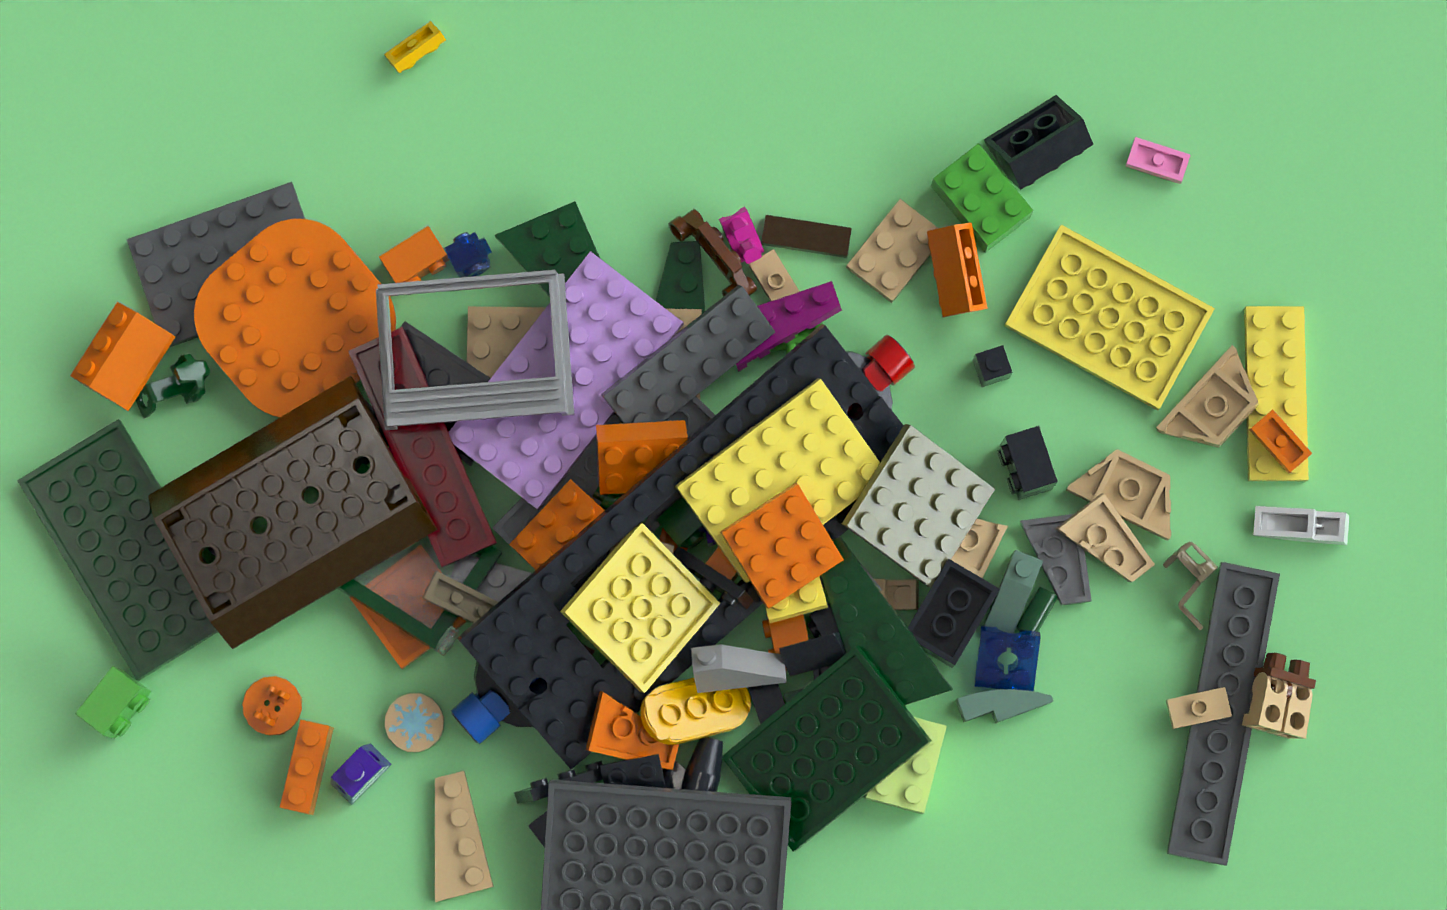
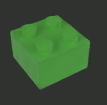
(114, 703)

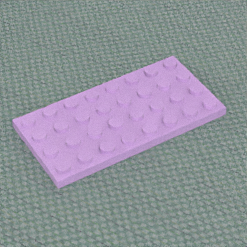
(609, 334)

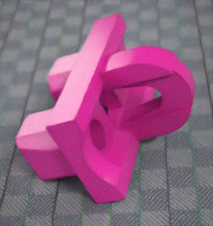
(740, 228)

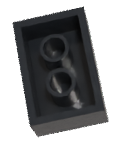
(952, 612)

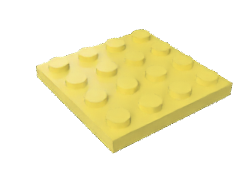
(640, 607)

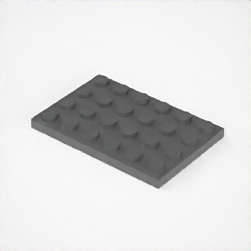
(183, 254)

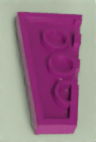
(794, 314)

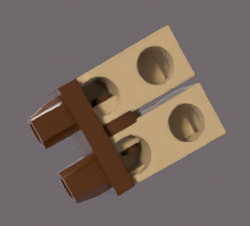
(1281, 698)

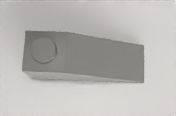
(735, 667)

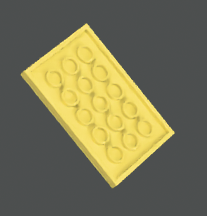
(1109, 317)
(798, 443)

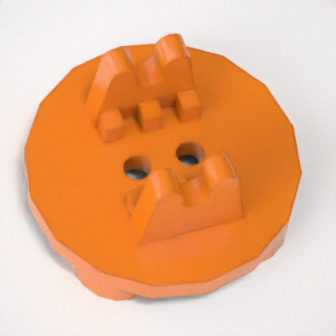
(265, 718)

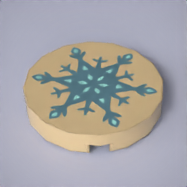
(414, 722)

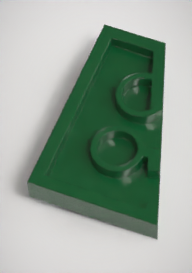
(682, 278)

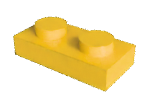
(415, 47)

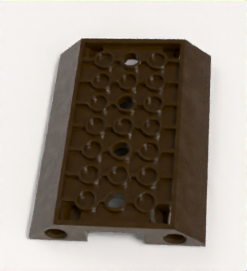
(305, 545)

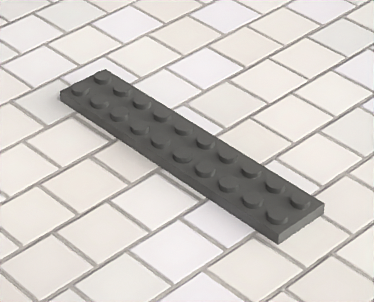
(1219, 748)

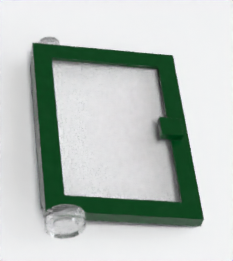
(398, 584)

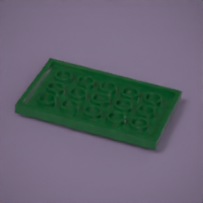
(828, 745)

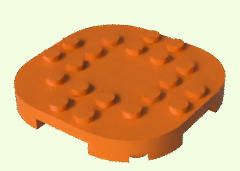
(288, 314)

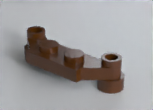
(712, 243)

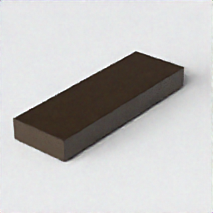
(806, 236)

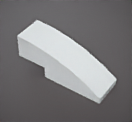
(1301, 525)

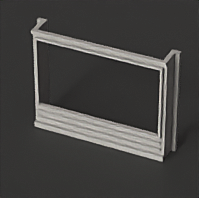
(477, 399)

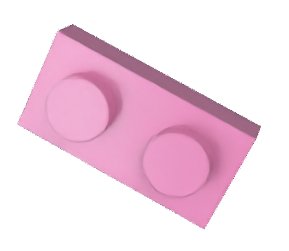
(1157, 160)

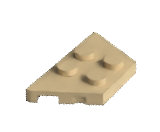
(1214, 404)
(1133, 488)

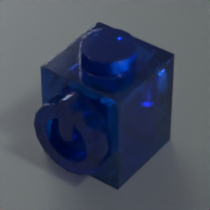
(469, 255)

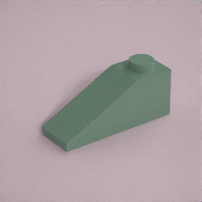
(1013, 591)

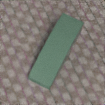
(1001, 703)

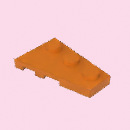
(621, 734)

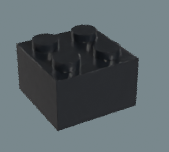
(1027, 463)

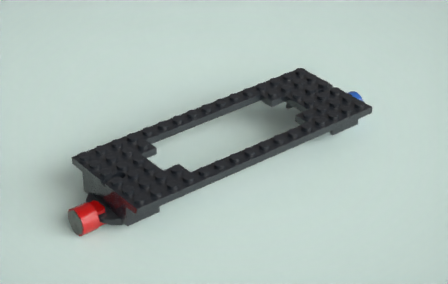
(533, 664)

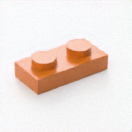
(1280, 441)

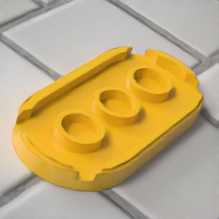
(680, 714)

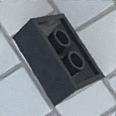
(1039, 141)

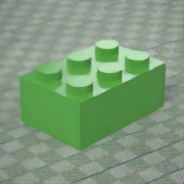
(982, 196)

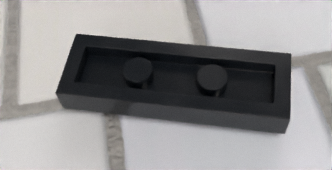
(712, 580)

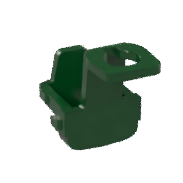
(186, 381)

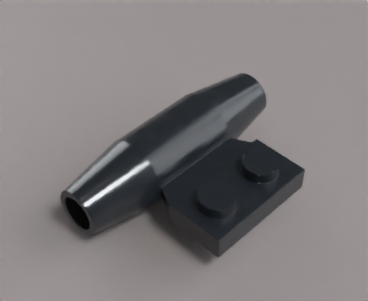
(702, 771)

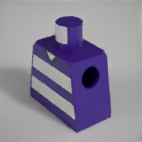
(359, 772)

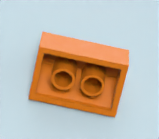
(122, 356)

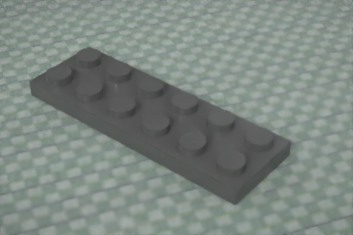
(690, 360)

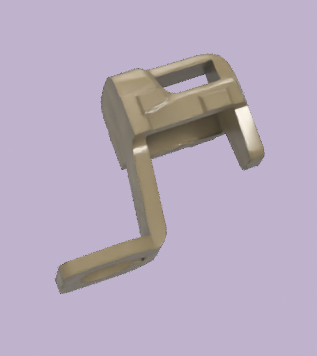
(1200, 571)

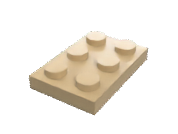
(893, 251)

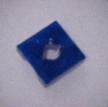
(1021, 673)

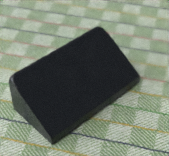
(812, 654)

